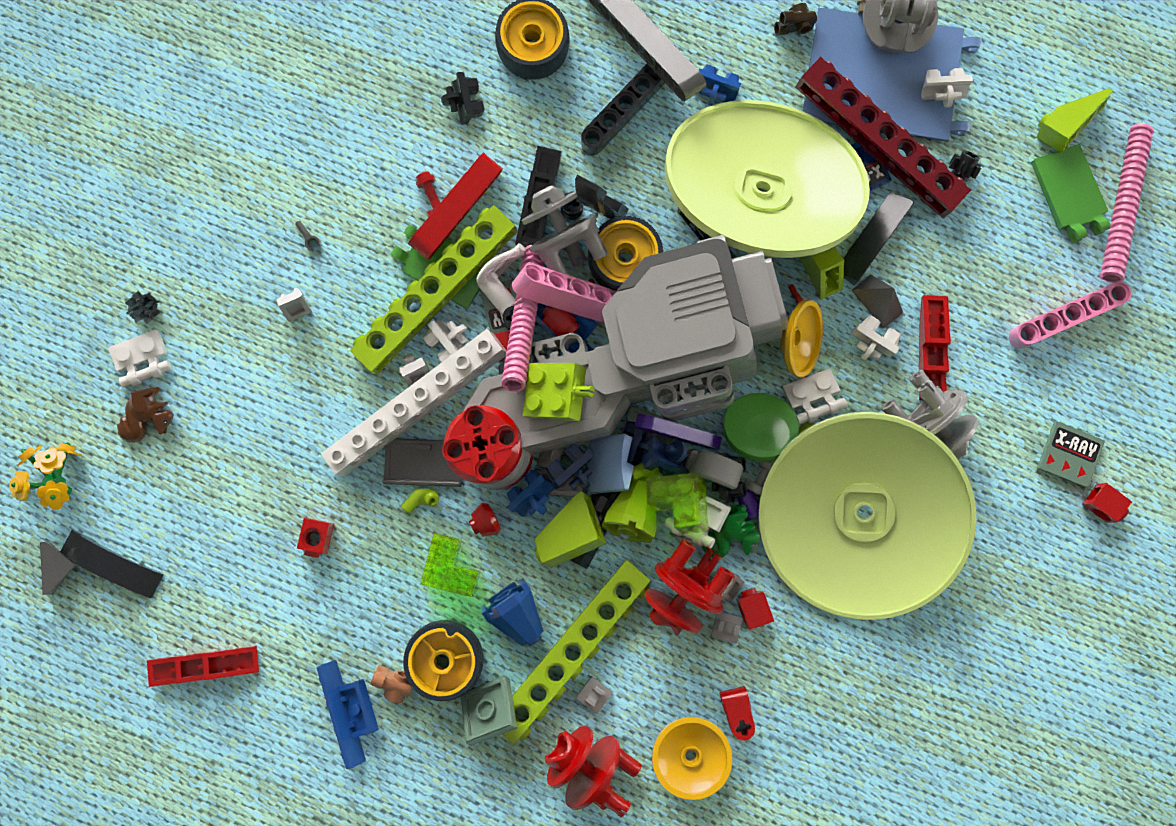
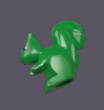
(734, 530)

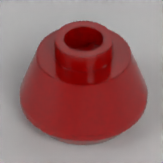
(484, 521)

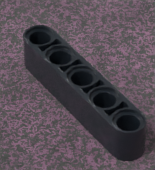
(618, 115)

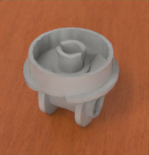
(884, 33)

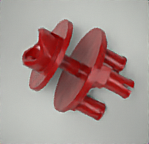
(690, 586)
(589, 770)

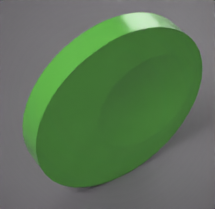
(760, 426)

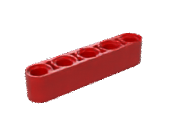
(455, 206)

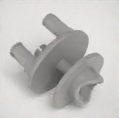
(565, 235)
(938, 414)

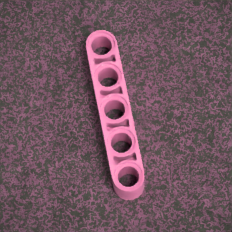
(562, 291)
(1078, 308)

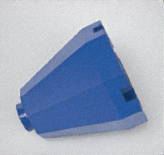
(515, 613)

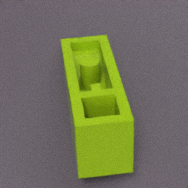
(1071, 119)

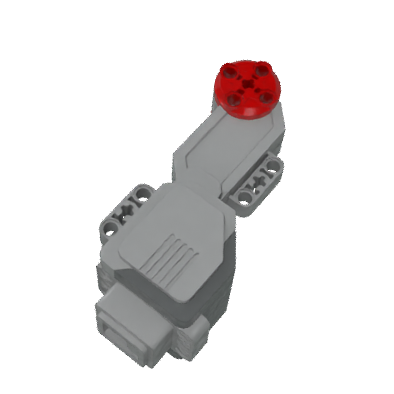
(673, 333)

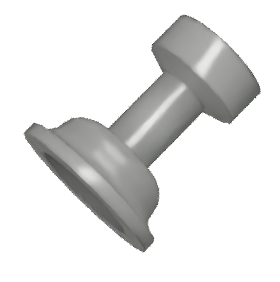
(757, 486)

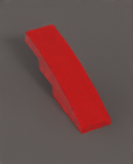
(934, 339)
(202, 666)

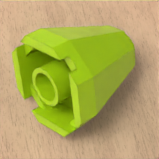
(632, 514)

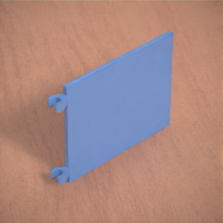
(888, 78)

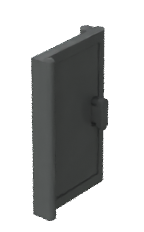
(418, 464)

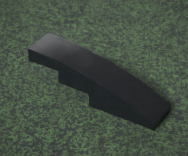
(543, 175)

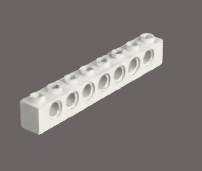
(414, 403)

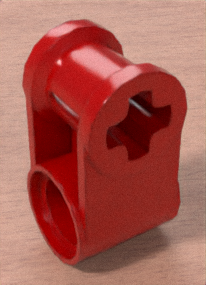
(738, 708)

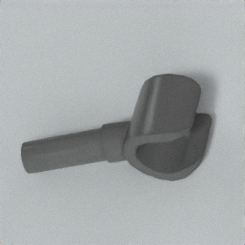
(308, 237)

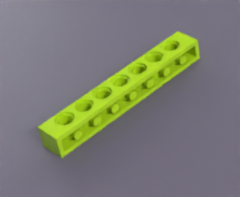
(431, 304)
(540, 676)

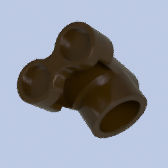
(796, 19)

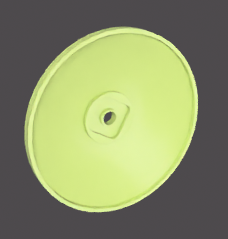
(806, 167)
(877, 563)

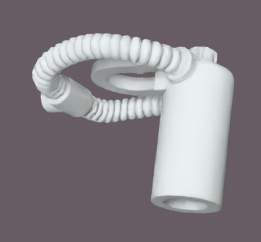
(489, 274)

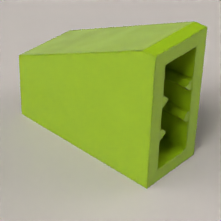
(825, 271)
(570, 533)

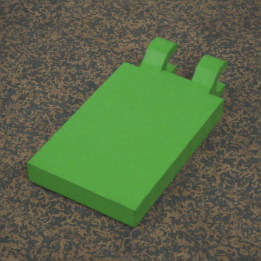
(1071, 192)
(416, 264)

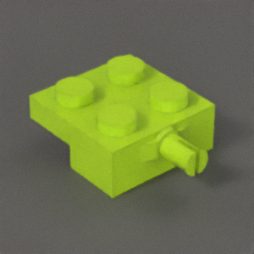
(555, 391)

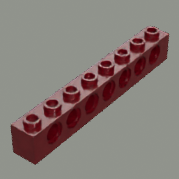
(869, 137)

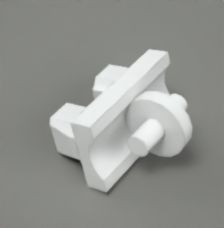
(946, 87)
(866, 332)
(449, 335)

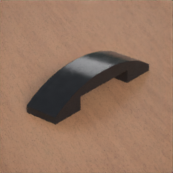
(596, 199)
(111, 565)

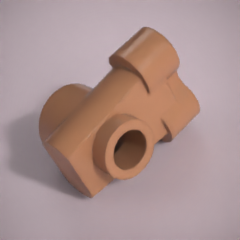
(394, 683)

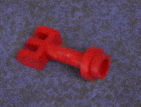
(425, 181)

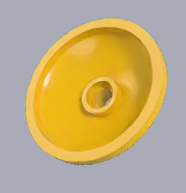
(802, 338)
(697, 776)

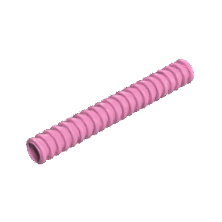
(1127, 203)
(520, 335)

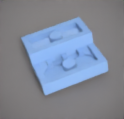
(610, 464)

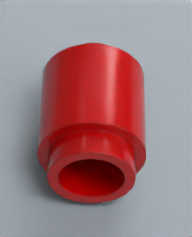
(559, 321)

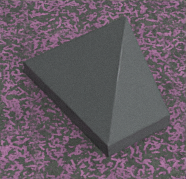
(879, 299)
(54, 567)

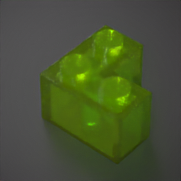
(685, 496)
(443, 572)

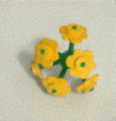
(52, 488)

